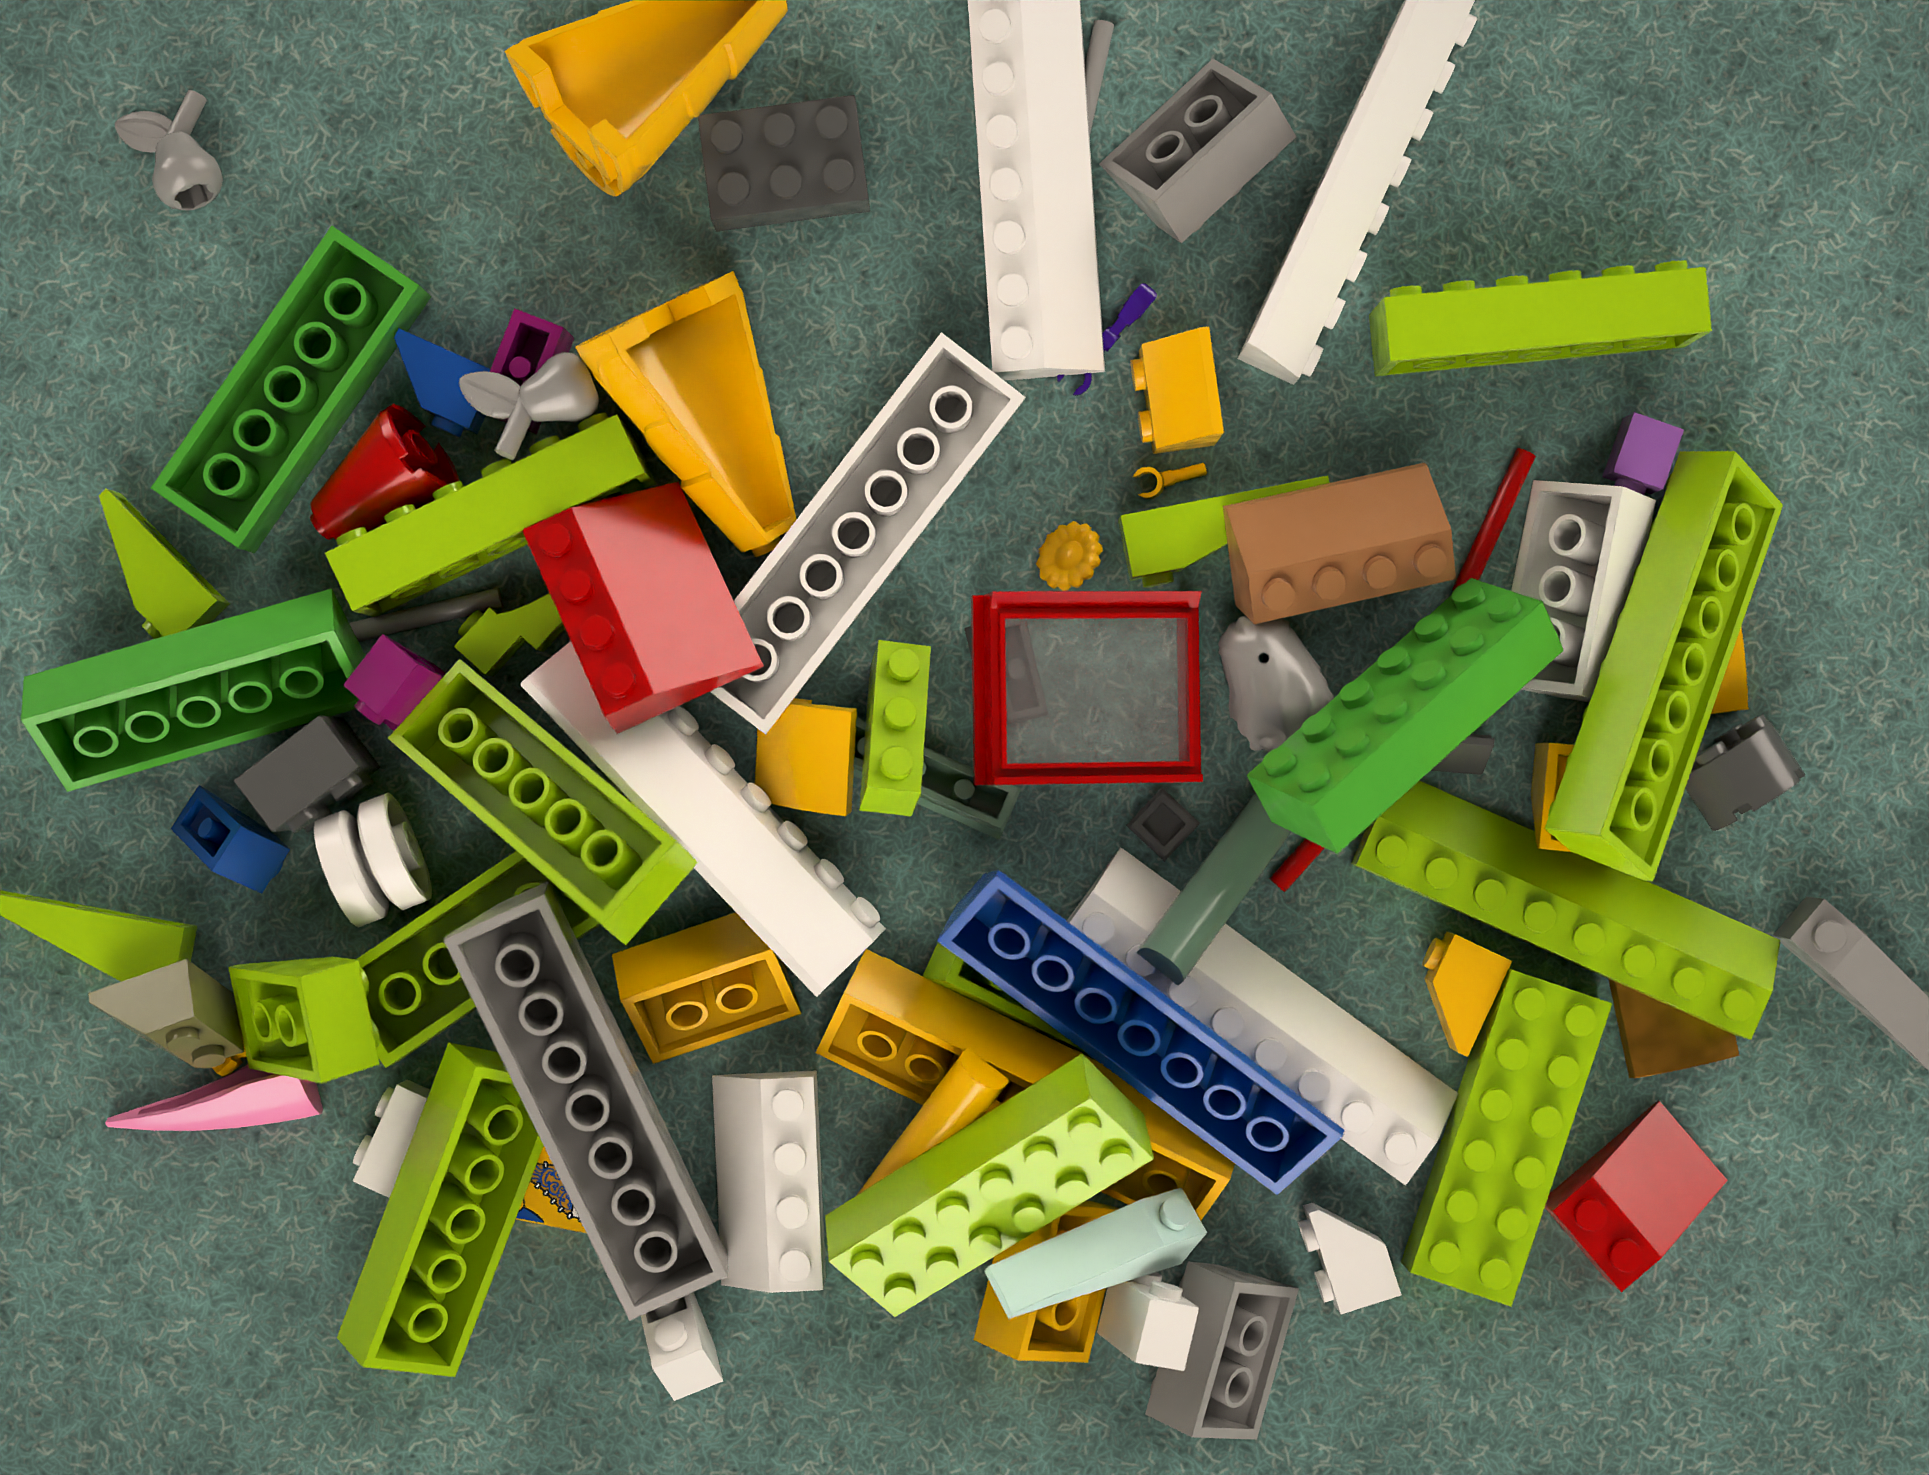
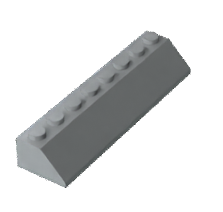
(588, 1100)

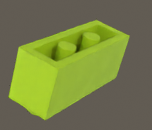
(895, 728)

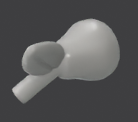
(183, 171)
(554, 393)

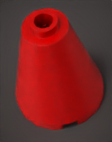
(381, 473)

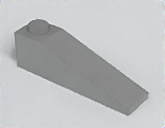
(1859, 973)

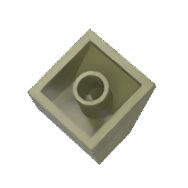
(178, 1012)

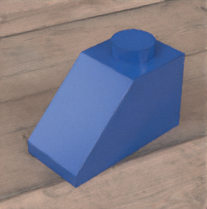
(436, 383)
(230, 841)

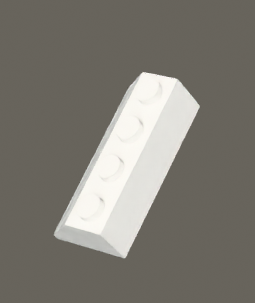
(1581, 563)
(770, 1180)

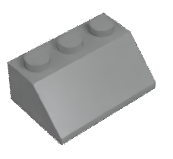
(1199, 149)
(1229, 1357)

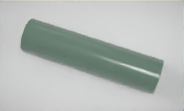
(951, 790)
(1213, 892)

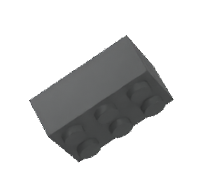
(784, 163)

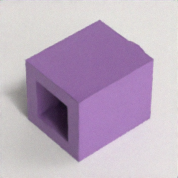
(1642, 453)

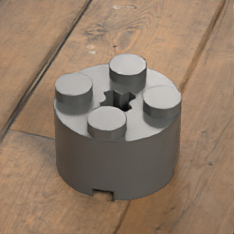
(1741, 772)

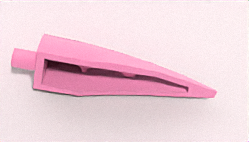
(233, 1101)

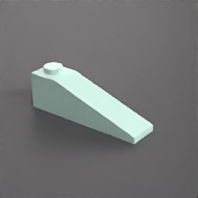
(1099, 1254)

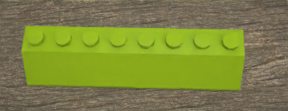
(1665, 663)
(1574, 907)

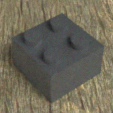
(308, 775)

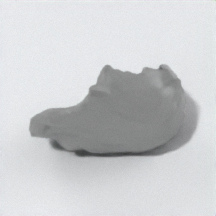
(1273, 695)

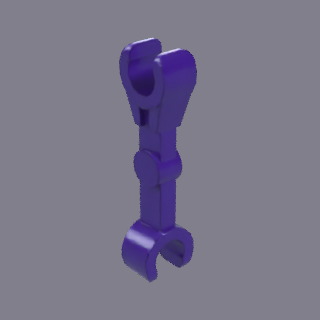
(1132, 310)

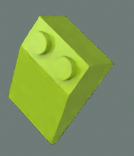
(305, 1017)

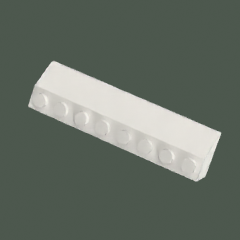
(1353, 186)
(1036, 188)
(865, 522)
(722, 822)
(1280, 1022)

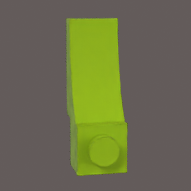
(495, 636)

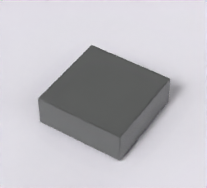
(1163, 824)

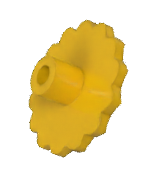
(1069, 556)

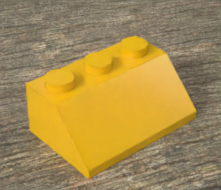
(702, 987)
(1054, 1332)

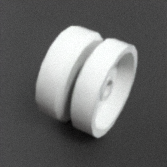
(372, 860)

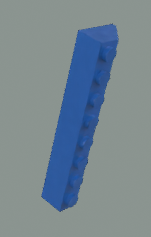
(1137, 1032)

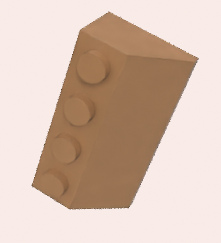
(1338, 543)

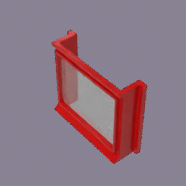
(1086, 687)

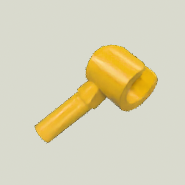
(1170, 477)

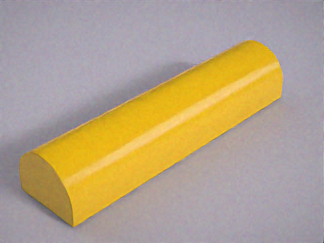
(954, 1104)

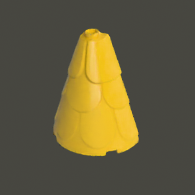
(637, 77)
(703, 406)

